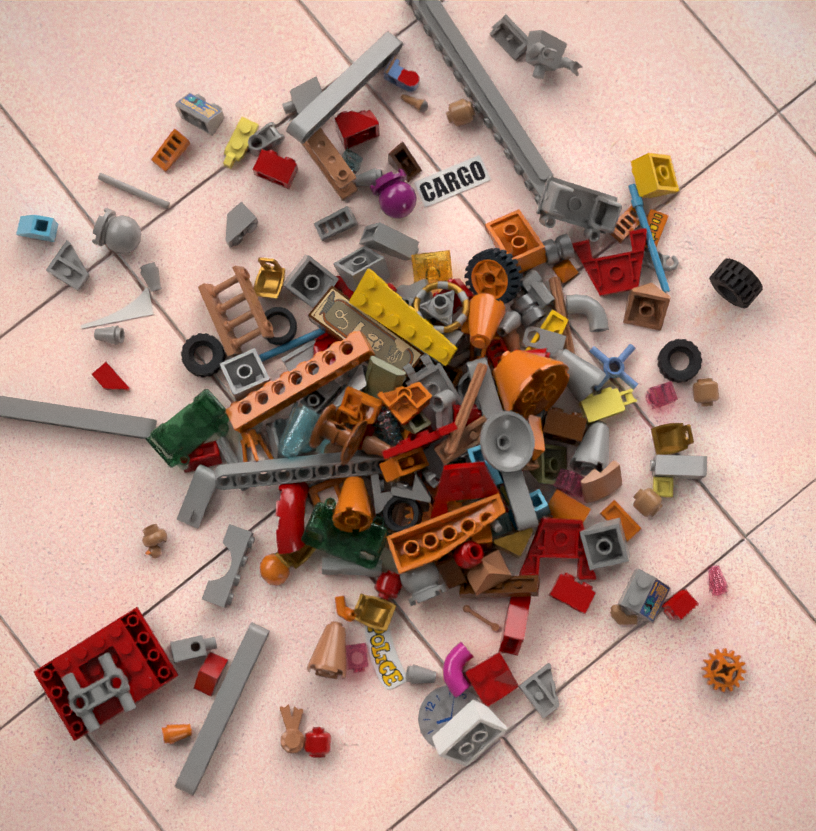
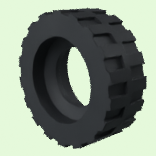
(690, 350)
(188, 355)

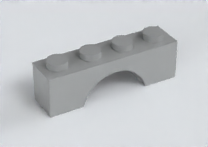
(220, 590)

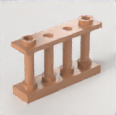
(331, 164)
(218, 311)

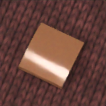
(599, 485)

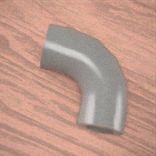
(590, 308)

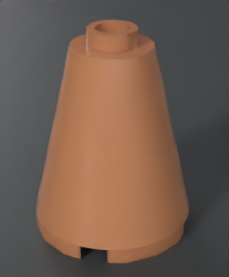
(330, 653)

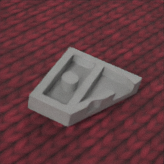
(68, 267)
(541, 691)

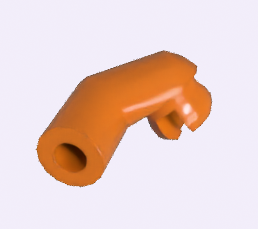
(344, 611)

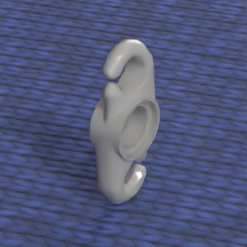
(663, 258)

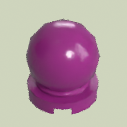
(396, 197)

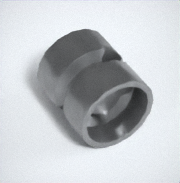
(557, 249)
(528, 311)

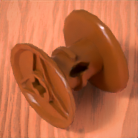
(327, 429)

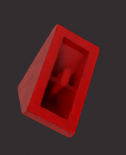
(210, 673)

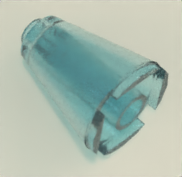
(297, 430)

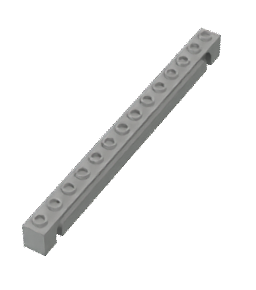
(484, 94)

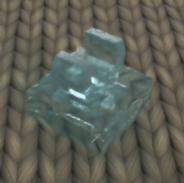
(352, 160)

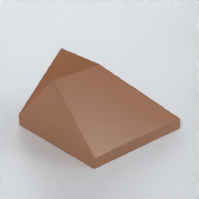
(646, 306)
(488, 573)

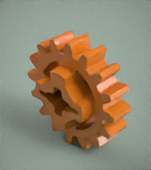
(727, 677)

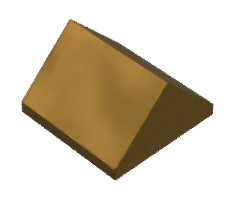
(514, 543)

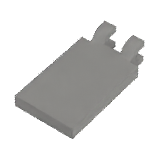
(434, 380)

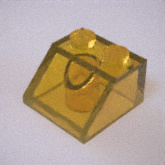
(432, 266)

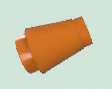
(176, 732)

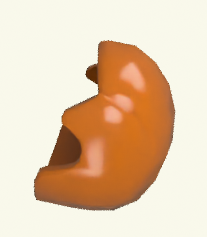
(273, 570)

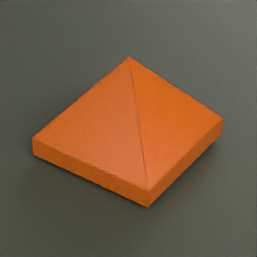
(565, 270)

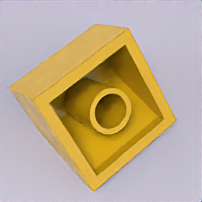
(654, 175)

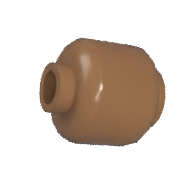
(460, 112)
(705, 392)
(647, 502)

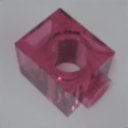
(661, 395)
(569, 483)
(350, 650)

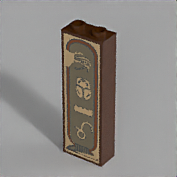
(340, 318)

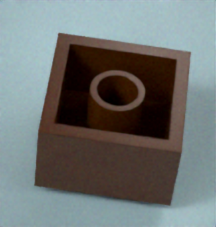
(563, 426)

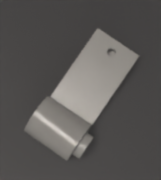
(198, 496)

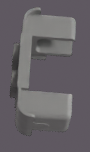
(579, 207)

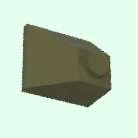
(550, 464)

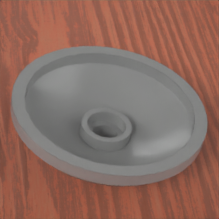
(516, 441)

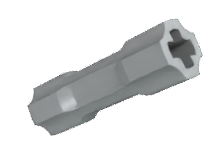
(338, 566)

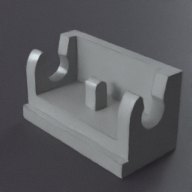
(510, 37)

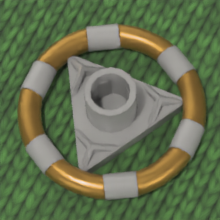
(442, 305)

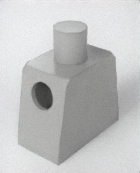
(302, 96)
(182, 650)

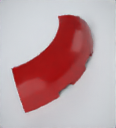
(292, 516)

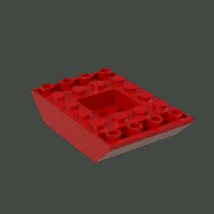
(132, 650)

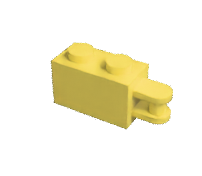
(605, 404)

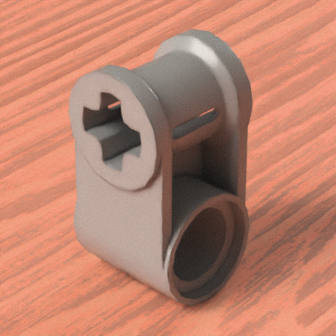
(267, 136)

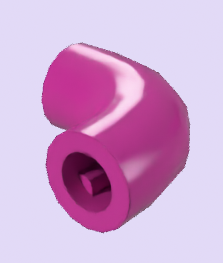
(453, 669)

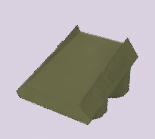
(382, 377)

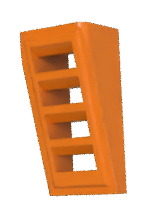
(175, 154)
(617, 234)

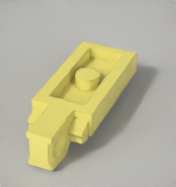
(238, 142)

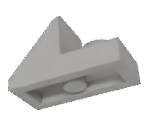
(417, 491)
(380, 499)

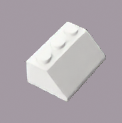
(468, 734)

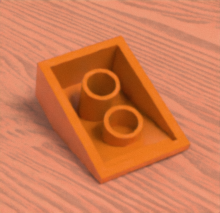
(517, 237)

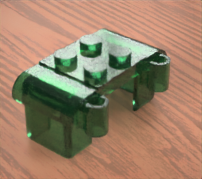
(189, 429)
(355, 547)

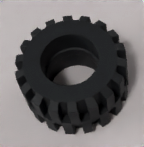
(736, 283)

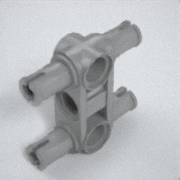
(98, 692)

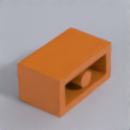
(404, 464)

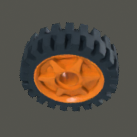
(502, 267)

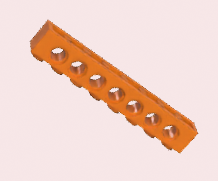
(276, 402)

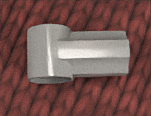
(534, 284)
(442, 405)

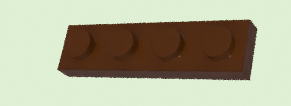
(514, 587)

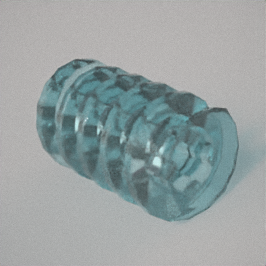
(387, 427)

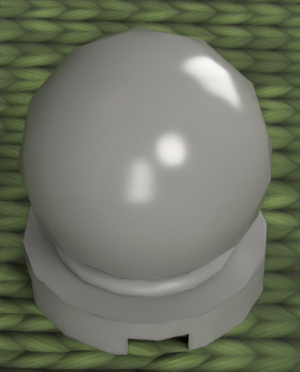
(119, 233)
(422, 583)

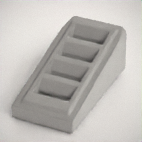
(338, 229)

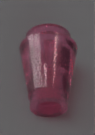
(717, 582)

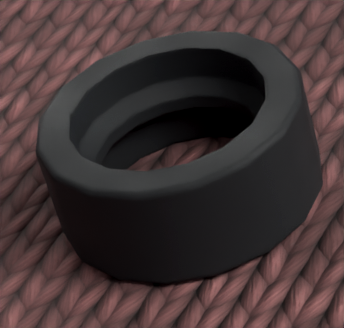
(293, 325)
(387, 513)

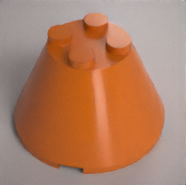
(529, 382)

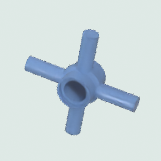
(619, 362)

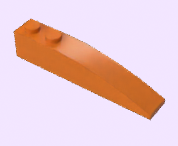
(440, 535)

